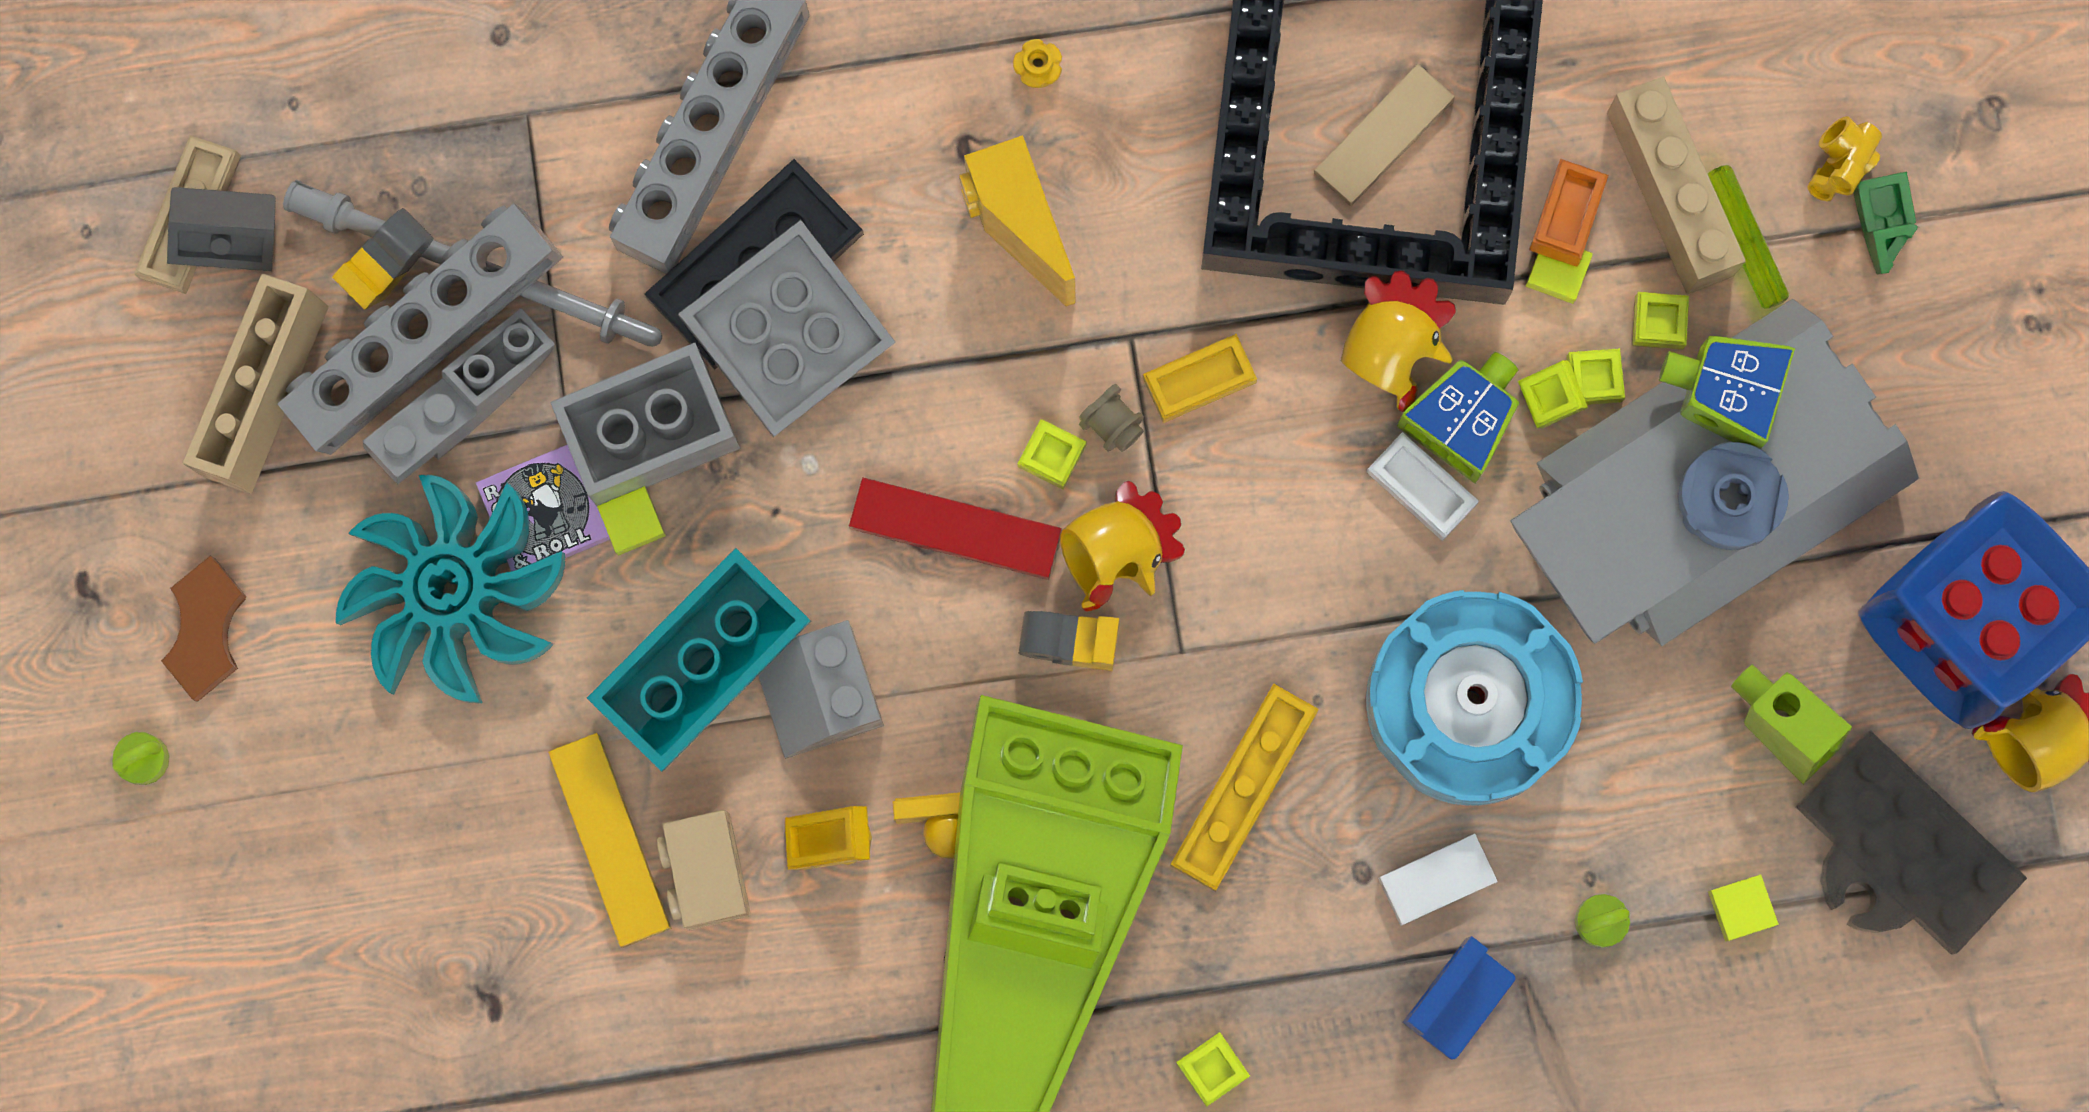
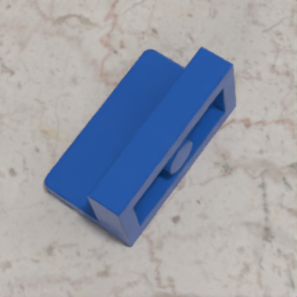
(1460, 998)

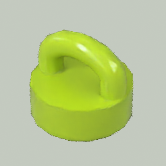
(140, 758)
(1602, 920)

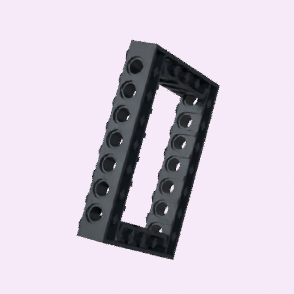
(1346, 255)

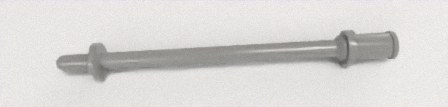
(338, 213)

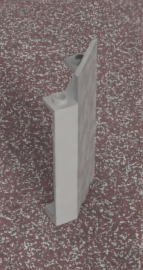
(1612, 510)

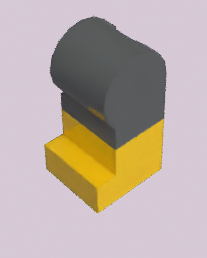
(384, 259)
(1069, 639)

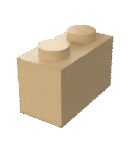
(704, 870)

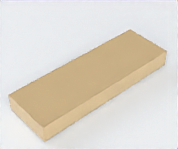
(1384, 135)
(200, 167)

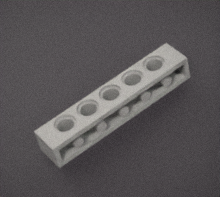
(664, 240)
(309, 395)

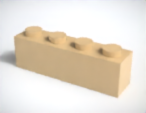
(1675, 185)
(254, 378)

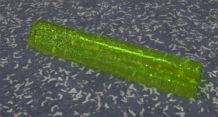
(1759, 262)

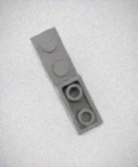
(462, 399)

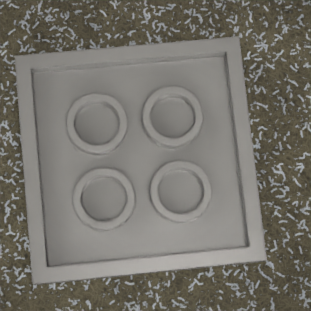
(786, 328)

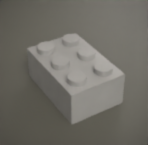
(645, 425)

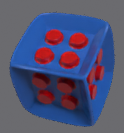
(1983, 611)

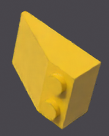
(1014, 211)

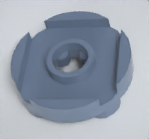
(1757, 479)

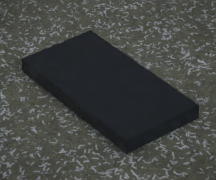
(763, 218)

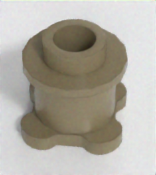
(1112, 420)

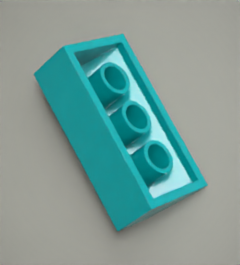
(698, 659)

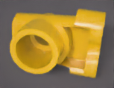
(1850, 158)

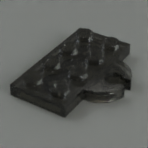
(1904, 849)

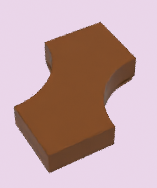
(206, 607)

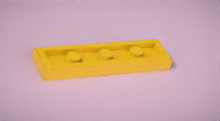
(1244, 787)
(609, 840)

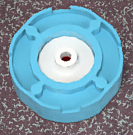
(1524, 686)

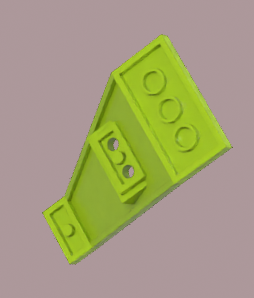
(1061, 822)

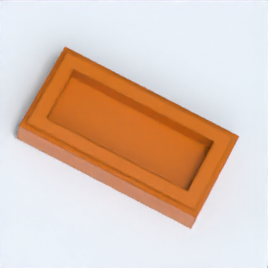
(1568, 212)

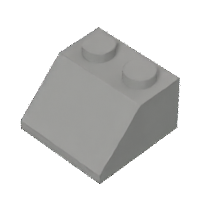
(819, 691)

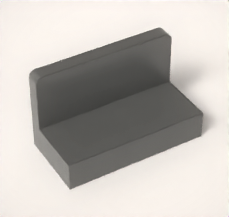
(221, 229)

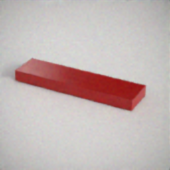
(955, 528)

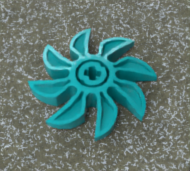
(447, 614)

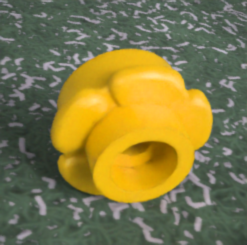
(1038, 76)

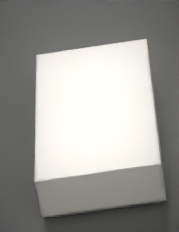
(1422, 486)
(1437, 879)

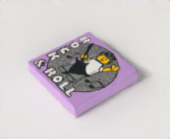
(556, 505)

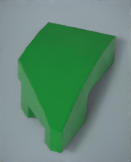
(1885, 217)

